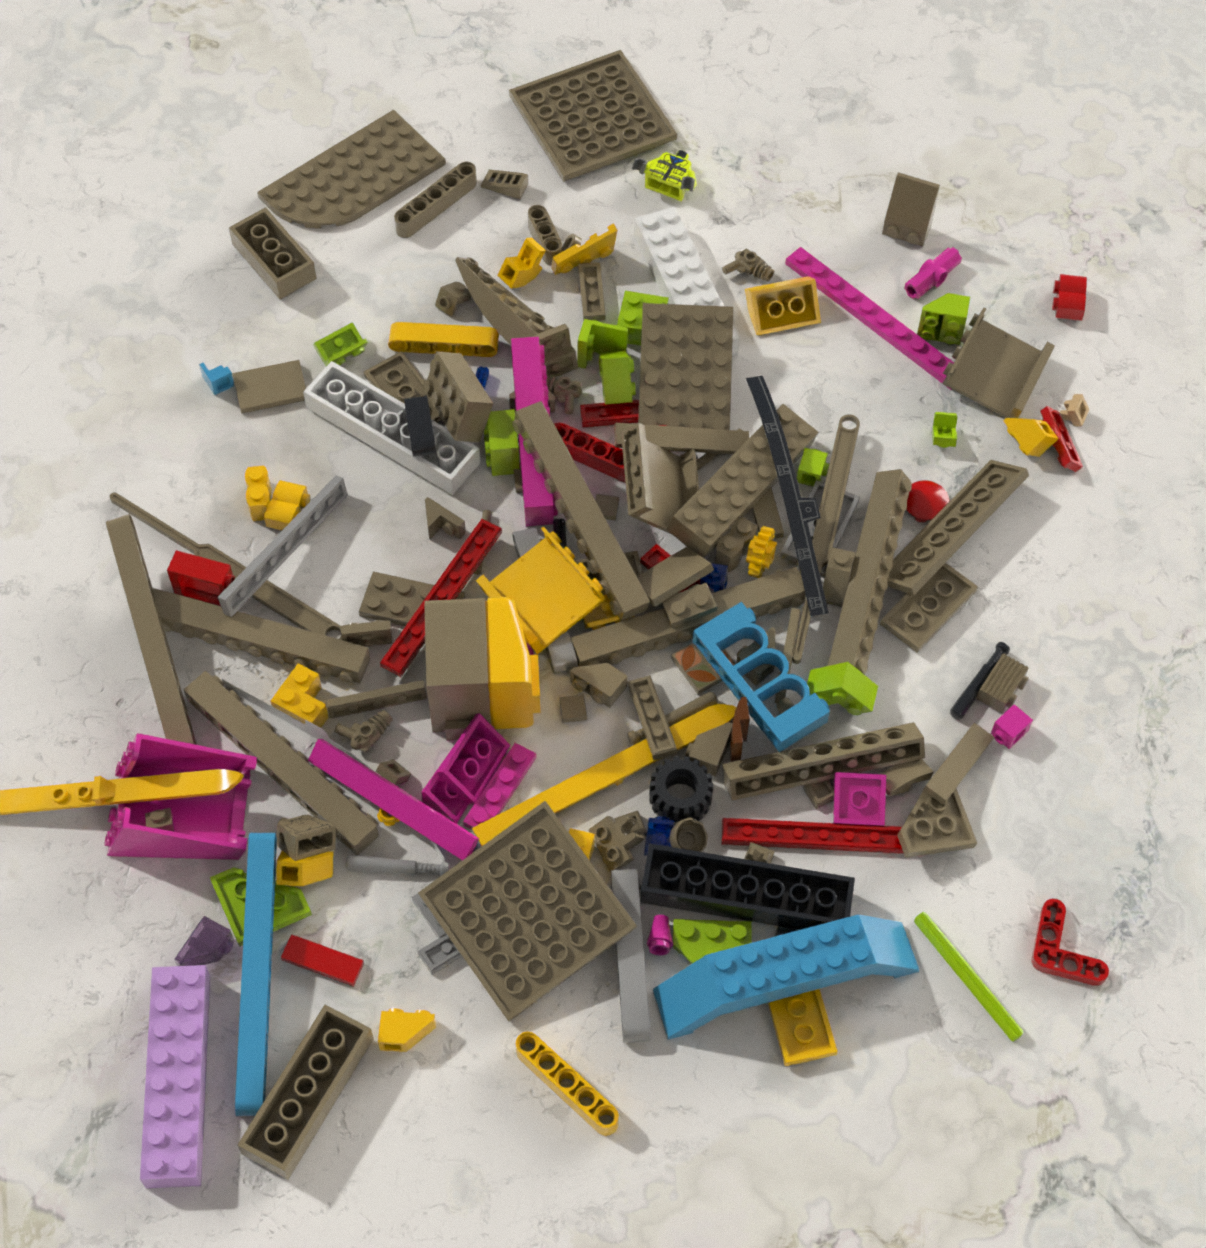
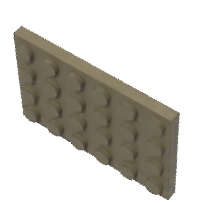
(686, 366)

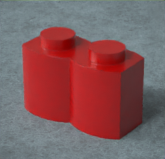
(1070, 297)

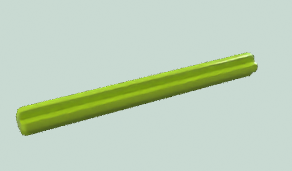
(968, 976)

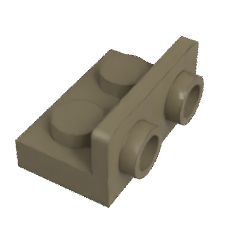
(368, 633)

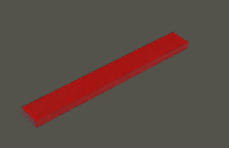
(446, 588)
(811, 835)

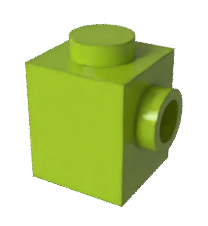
(812, 467)

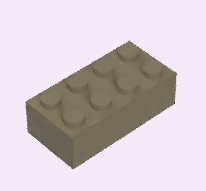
(272, 253)
(458, 396)

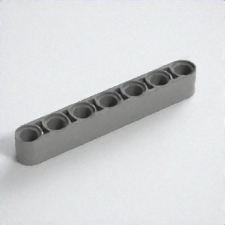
(561, 651)
(631, 961)

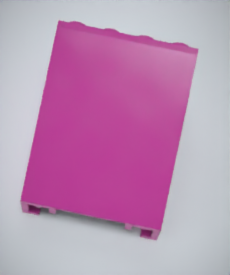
(202, 824)

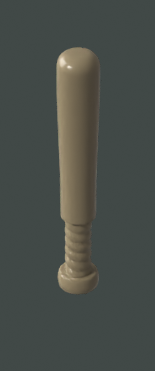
(679, 714)

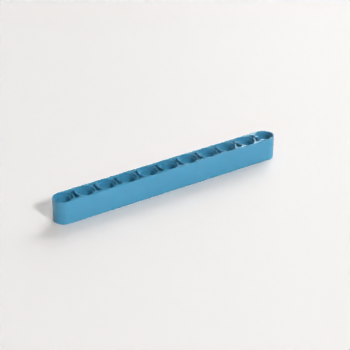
(256, 974)

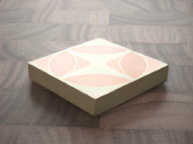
(697, 668)

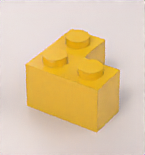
(298, 696)

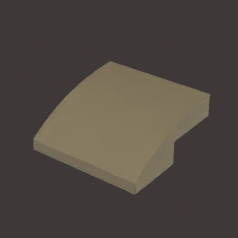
(559, 353)

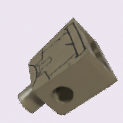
(305, 836)

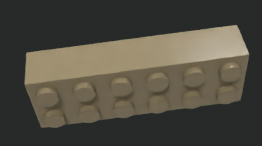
(305, 1092)

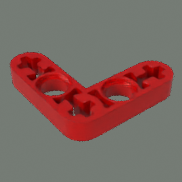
(1052, 950)

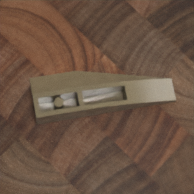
(499, 305)

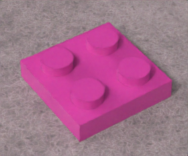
(859, 799)

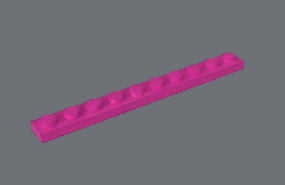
(870, 313)

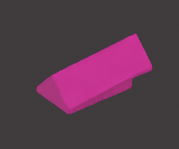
(465, 769)

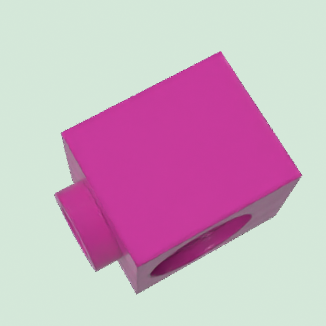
(1011, 726)

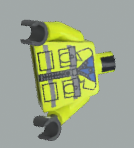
(668, 174)

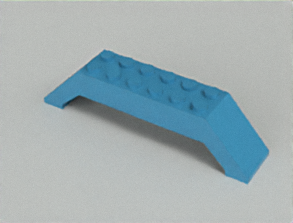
(782, 969)

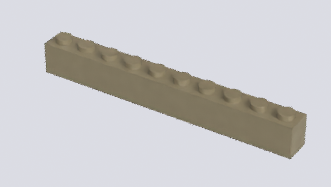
(581, 511)
(871, 570)
(654, 631)
(262, 637)
(281, 762)

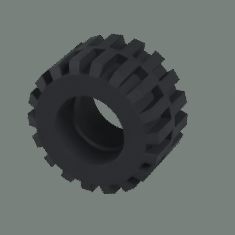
(685, 773)

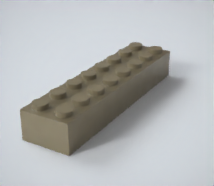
(737, 486)

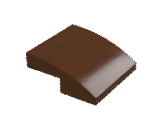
(739, 729)

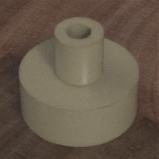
(571, 241)

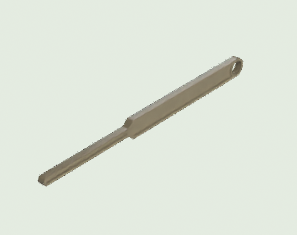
(829, 512)
(267, 594)

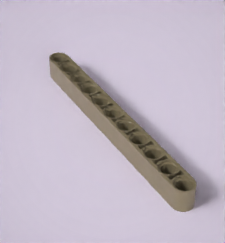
(150, 630)

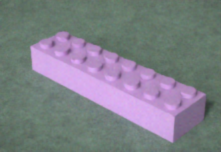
(175, 1077)

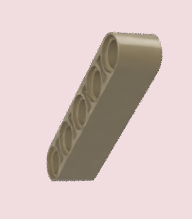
(435, 199)

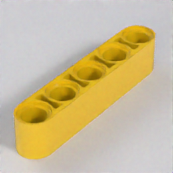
(430, 338)
(573, 1094)

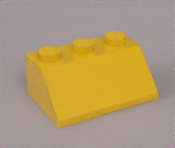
(783, 305)

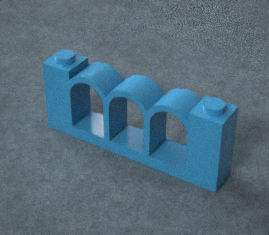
(740, 624)

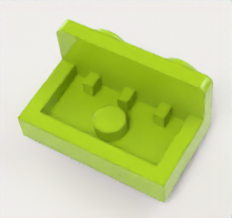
(340, 345)

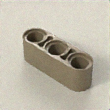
(544, 232)

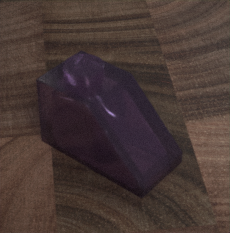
(205, 944)

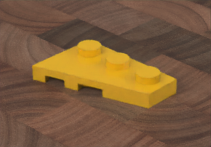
(594, 248)

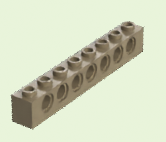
(822, 760)

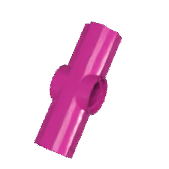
(933, 273)

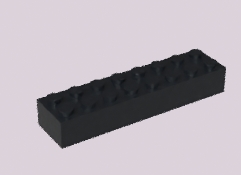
(744, 888)

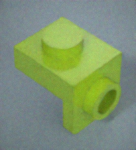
(944, 429)

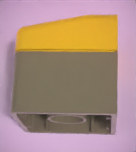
(479, 664)

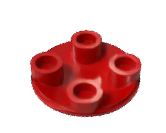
(926, 500)

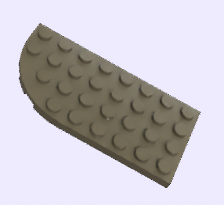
(354, 175)

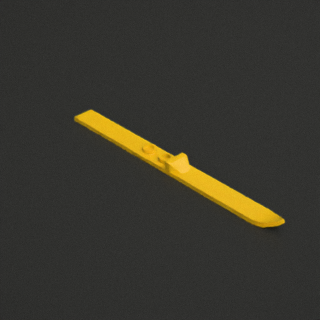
(607, 772)
(118, 791)

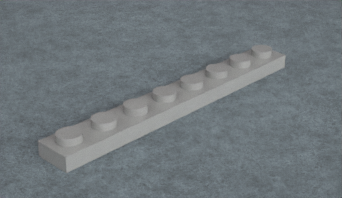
(282, 546)

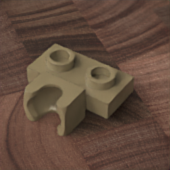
(615, 839)

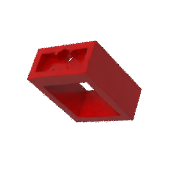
(199, 577)

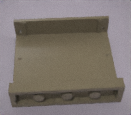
(995, 368)
(656, 478)

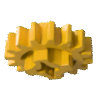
(761, 552)

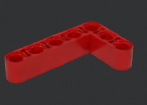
(590, 449)

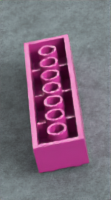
(530, 388)

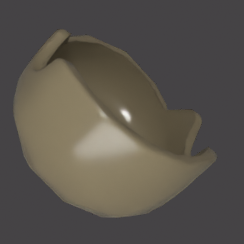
(689, 835)

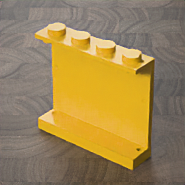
(547, 591)

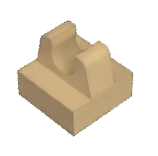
(1075, 410)

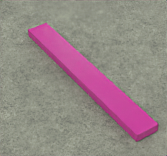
(393, 799)

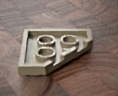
(936, 827)

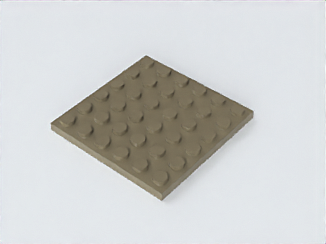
(592, 115)
(527, 910)

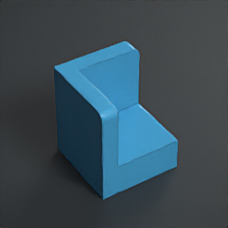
(217, 379)

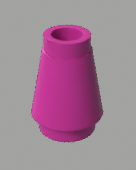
(660, 936)

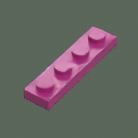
(501, 786)

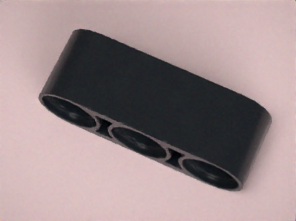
(420, 425)

